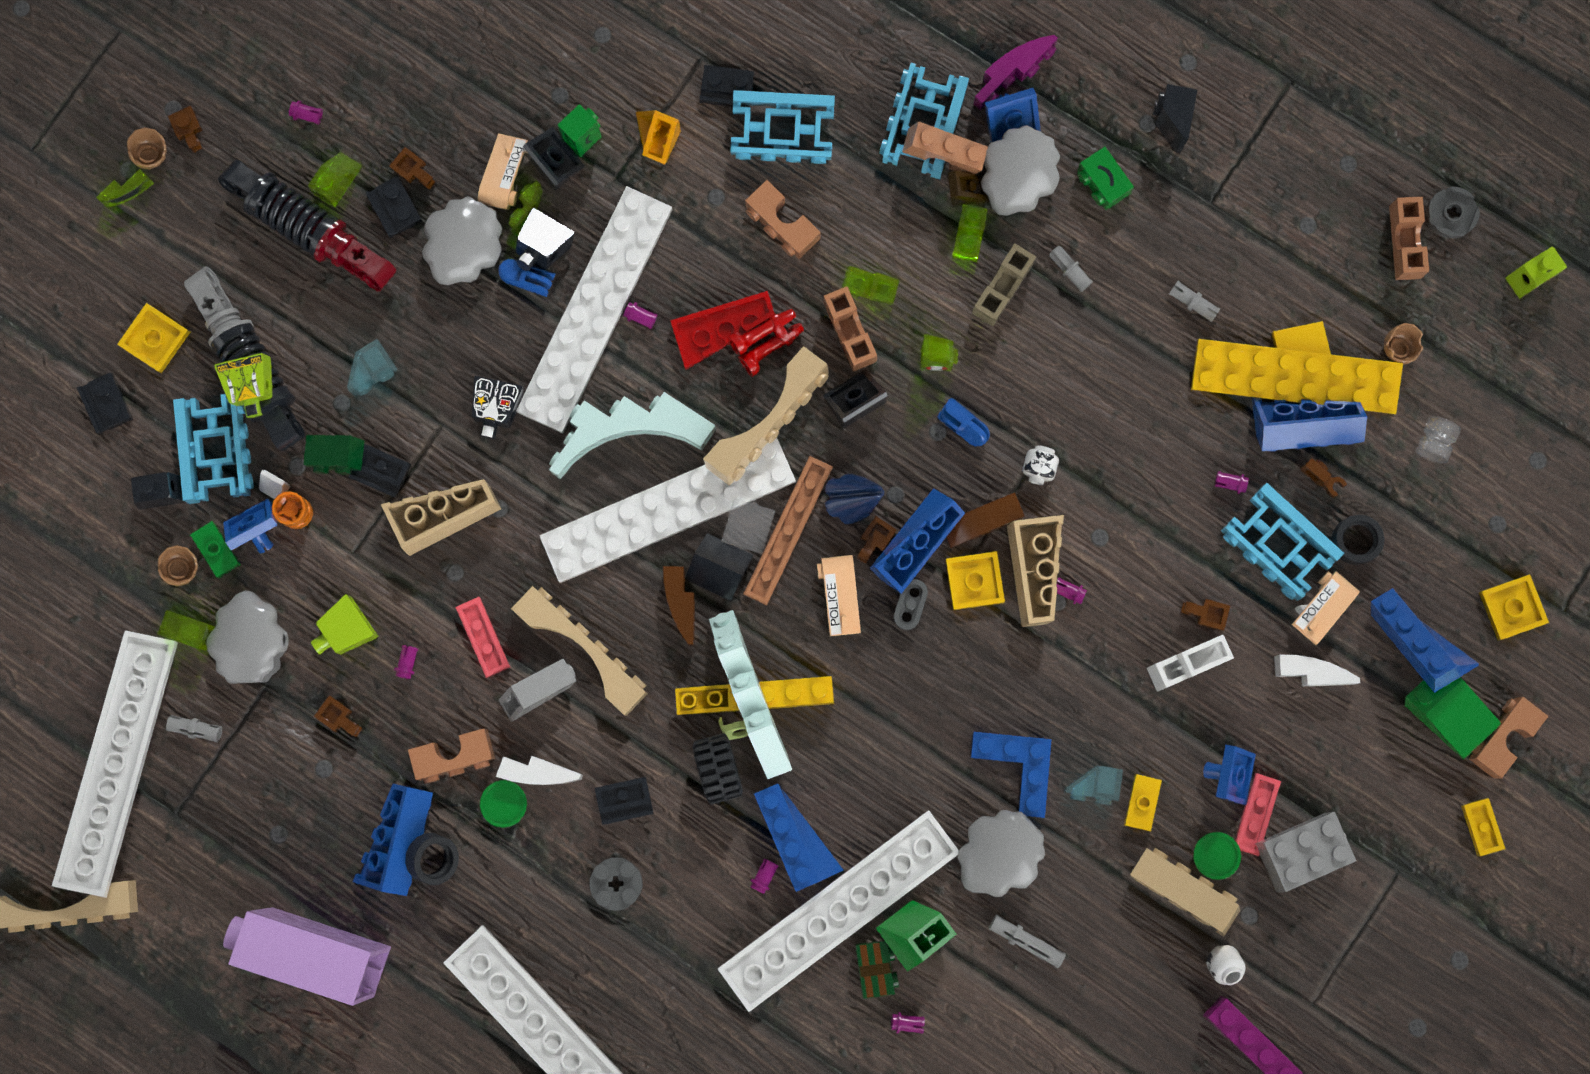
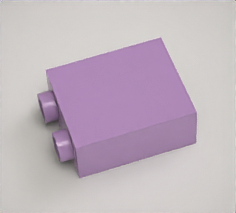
(306, 954)

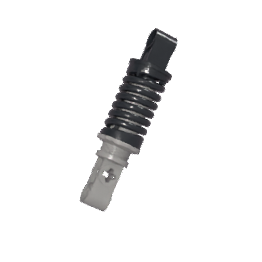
(237, 339)

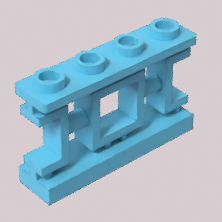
(783, 104)
(904, 114)
(192, 449)
(1294, 526)

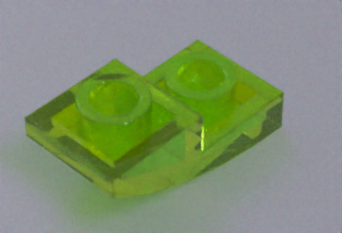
(529, 199)
(970, 233)

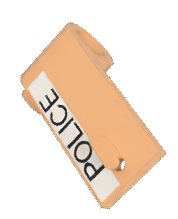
(501, 171)
(840, 594)
(1326, 607)

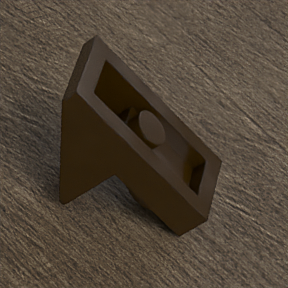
(966, 189)

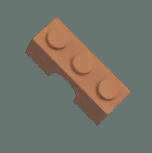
(930, 142)
(1406, 223)
(795, 236)
(849, 330)
(1493, 753)
(429, 763)

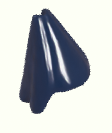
(852, 497)

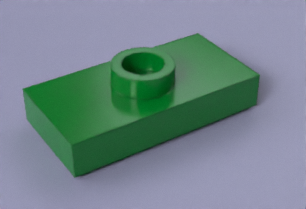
(215, 550)

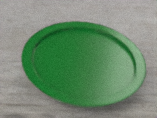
(503, 803)
(1217, 855)

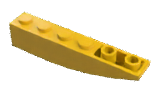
(776, 693)

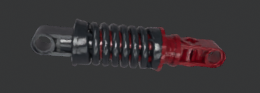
(305, 224)

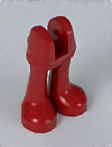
(751, 358)

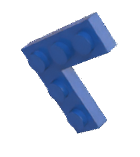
(1035, 760)

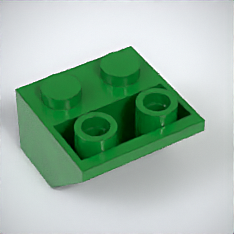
(915, 933)

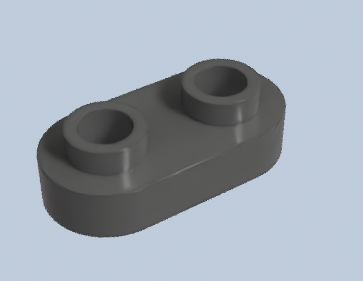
(910, 605)

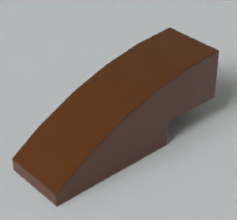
(985, 520)
(680, 602)

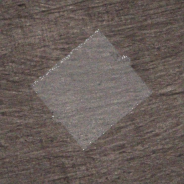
(748, 525)

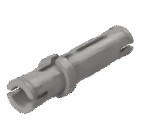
(1027, 941)

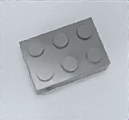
(1305, 852)

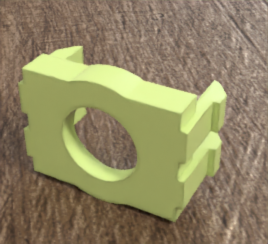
(730, 728)

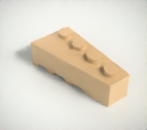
(435, 516)
(1035, 566)
(1186, 891)

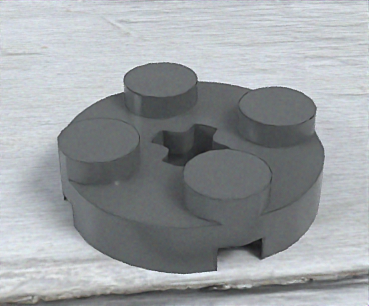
(1465, 206)
(626, 872)

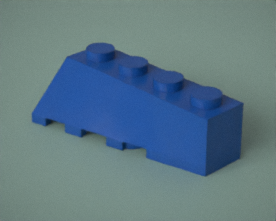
(1307, 424)
(917, 540)
(1424, 648)
(402, 822)
(797, 843)

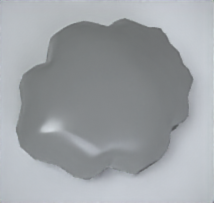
(1020, 170)
(461, 241)
(247, 640)
(1001, 854)

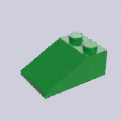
(1453, 715)

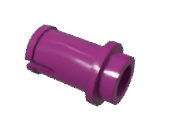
(300, 111)
(640, 315)
(1231, 482)
(1070, 591)
(406, 662)
(764, 876)
(907, 1023)

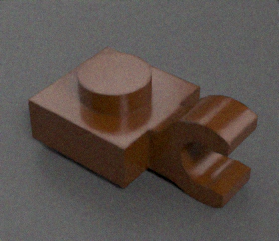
(186, 127)
(410, 167)
(1318, 474)
(877, 537)
(1210, 614)
(335, 715)

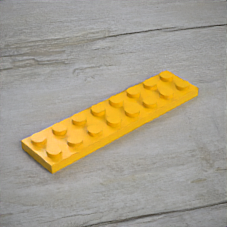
(1295, 375)

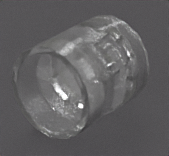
(1438, 439)

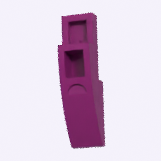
(1017, 63)

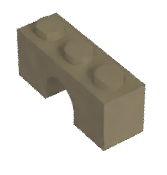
(1004, 285)

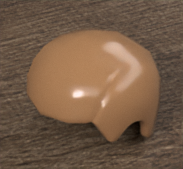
(146, 148)
(1403, 343)
(177, 566)

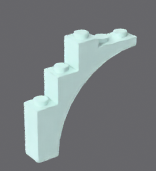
(594, 428)
(749, 695)

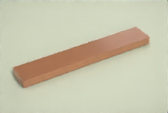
(788, 530)

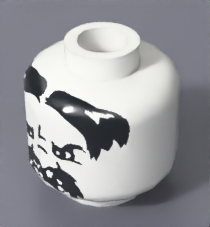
(1040, 465)
(1226, 965)

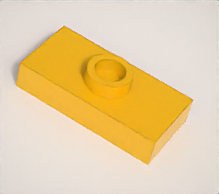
(1142, 802)
(1483, 827)

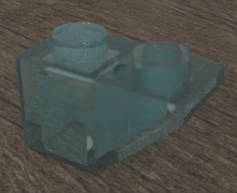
(370, 366)
(1098, 783)

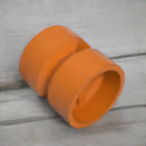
(292, 510)

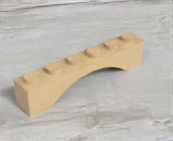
(734, 454)
(618, 686)
(119, 903)

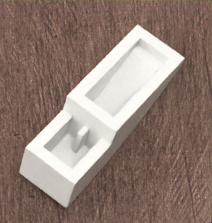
(1190, 663)
(1313, 671)
(536, 772)

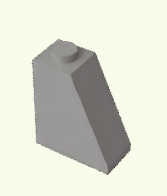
(537, 689)

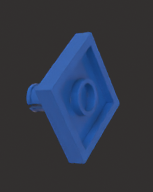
(1011, 113)
(251, 526)
(1233, 774)

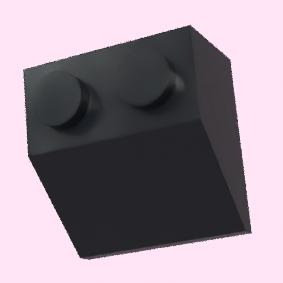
(1175, 114)

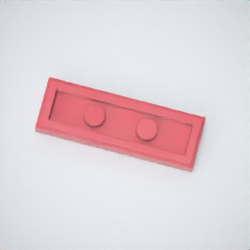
(483, 637)
(1257, 813)

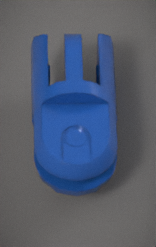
(534, 280)
(964, 423)

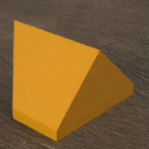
(657, 134)

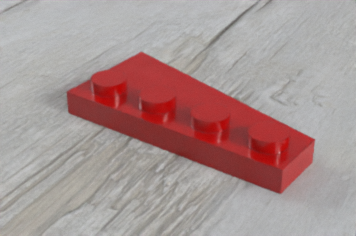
(708, 330)

